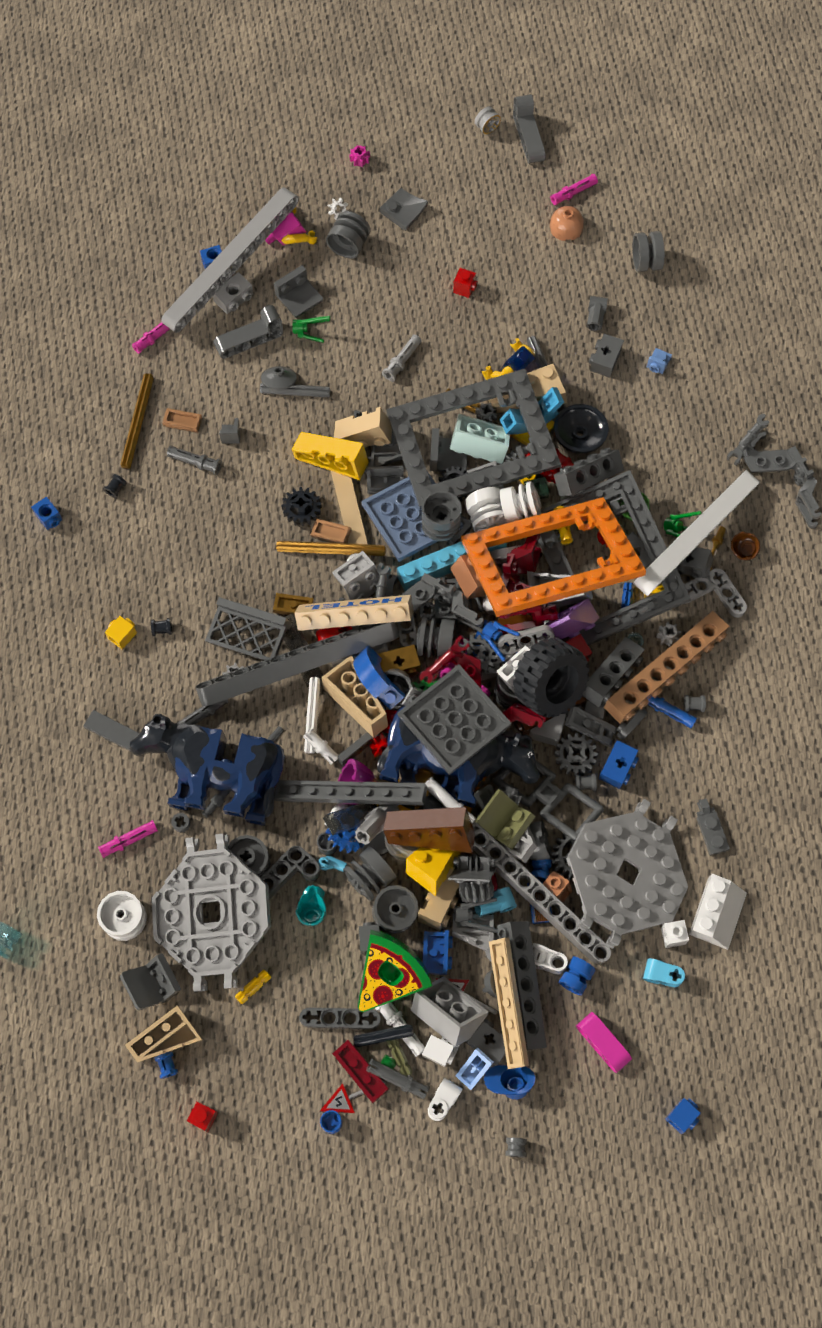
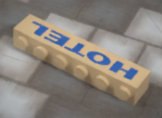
(354, 612)

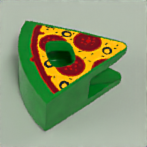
(390, 972)

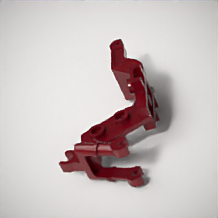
(519, 562)
(473, 668)

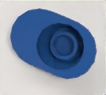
(510, 1082)

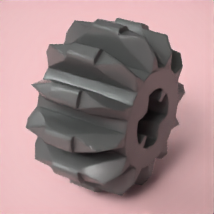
(474, 892)

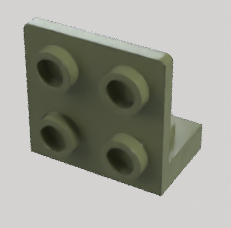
(504, 819)

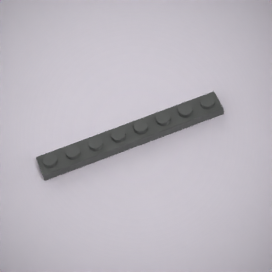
(351, 792)

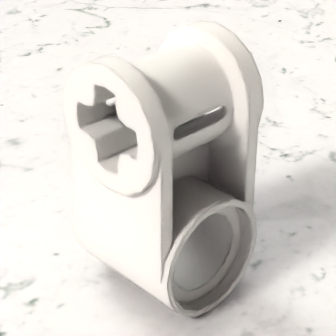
(546, 958)
(445, 1097)

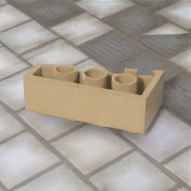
(541, 381)

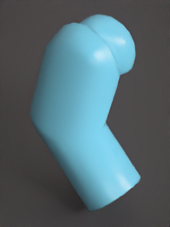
(330, 862)

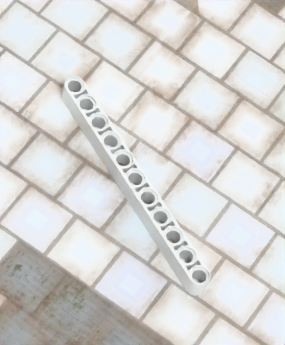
(696, 532)

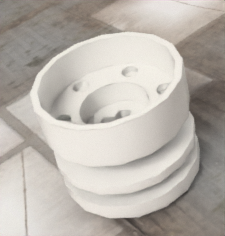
(524, 503)
(485, 508)

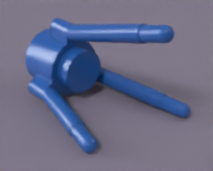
(492, 631)

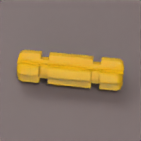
(253, 986)

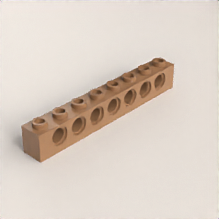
(711, 625)

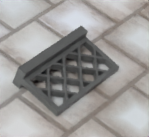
(249, 614)

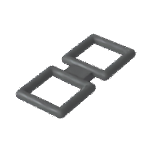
(551, 797)

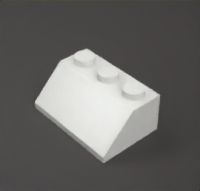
(718, 911)

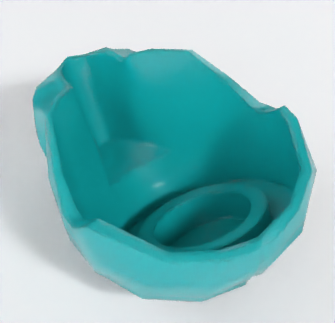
(311, 906)

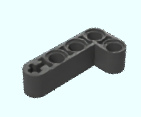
(527, 128)
(250, 335)
(293, 867)

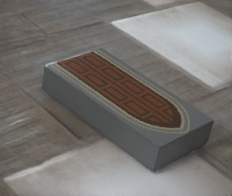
(355, 749)

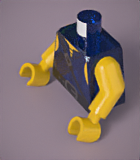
(521, 359)

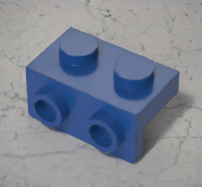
(436, 952)

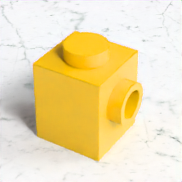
(121, 631)

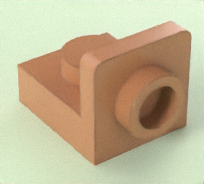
(558, 886)

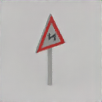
(341, 1101)

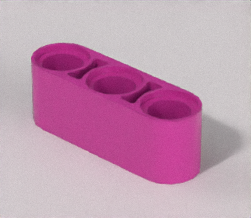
(604, 1042)

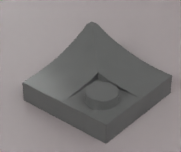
(403, 208)

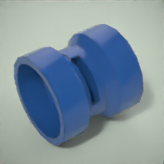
(541, 869)
(331, 1121)

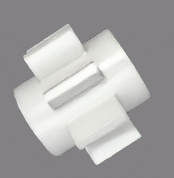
(333, 207)

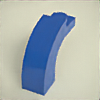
(375, 680)

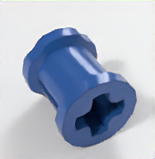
(166, 1065)

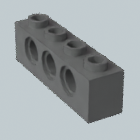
(588, 472)
(613, 671)

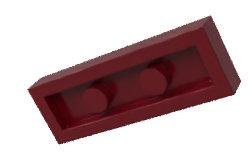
(356, 1067)

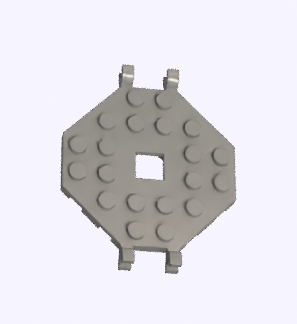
(612, 900)
(178, 912)

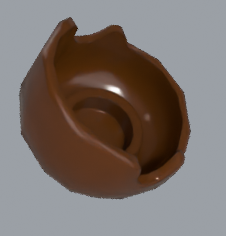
(745, 546)

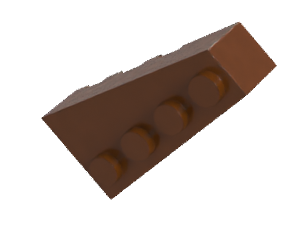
(431, 828)

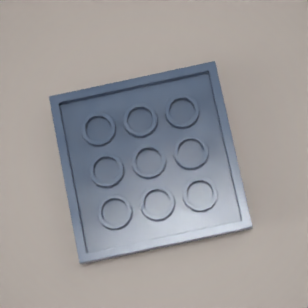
(399, 518)

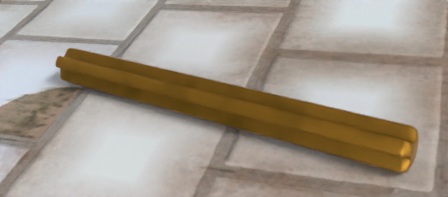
(137, 420)
(330, 548)

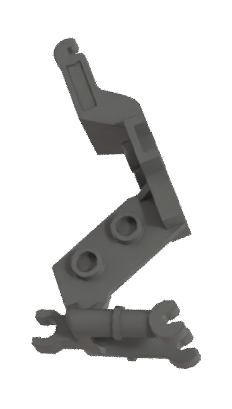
(779, 461)
(425, 591)

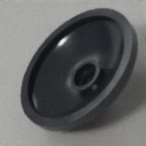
(583, 420)

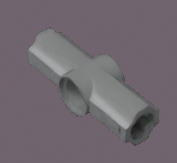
(374, 823)

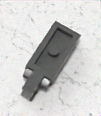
(711, 828)

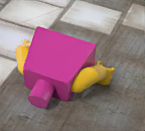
(291, 232)

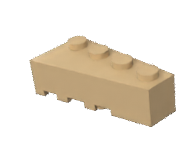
(354, 698)

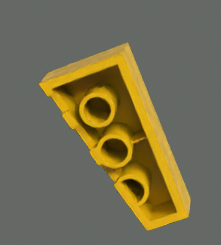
(331, 454)

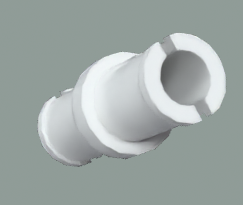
(321, 746)

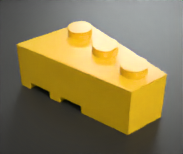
(430, 867)

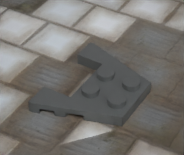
(383, 454)

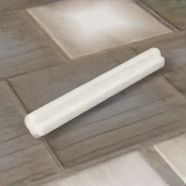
(312, 711)

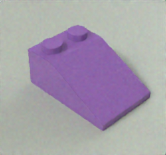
(573, 620)

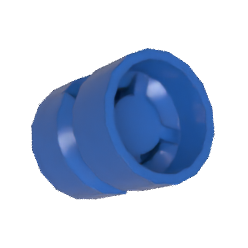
(577, 975)

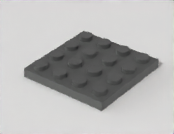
(454, 719)

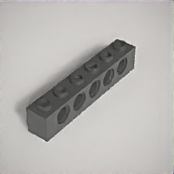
(526, 981)

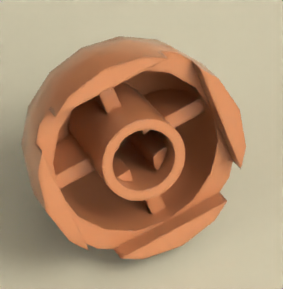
(566, 223)

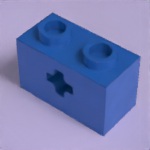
(622, 754)

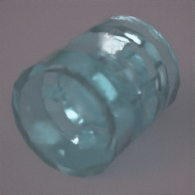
(8, 937)

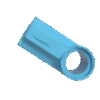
(504, 903)

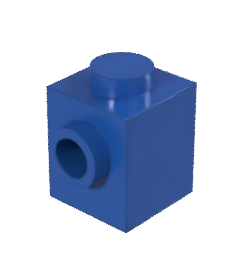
(684, 1115)

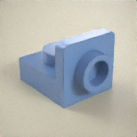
(658, 361)

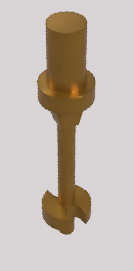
(718, 539)

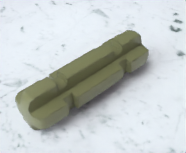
(399, 1057)

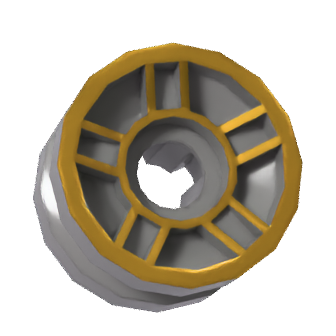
(487, 120)

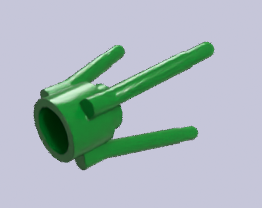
(301, 326)
(673, 525)

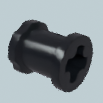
(114, 486)
(161, 627)

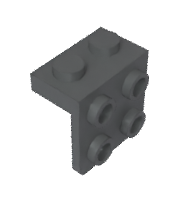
(151, 983)

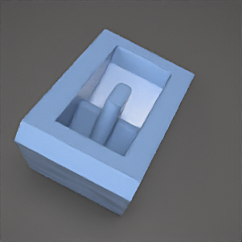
(474, 1068)

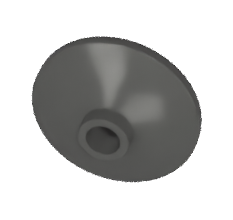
(278, 378)

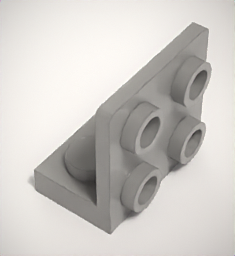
(358, 577)

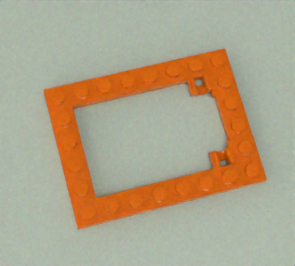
(620, 567)

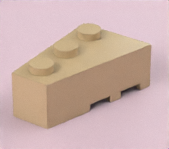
(437, 907)

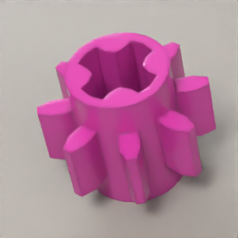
(359, 156)

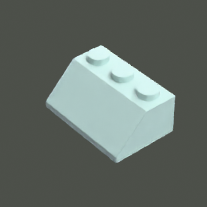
(480, 439)

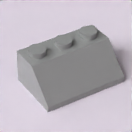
(449, 1011)

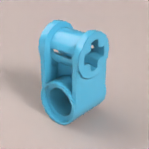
(659, 971)

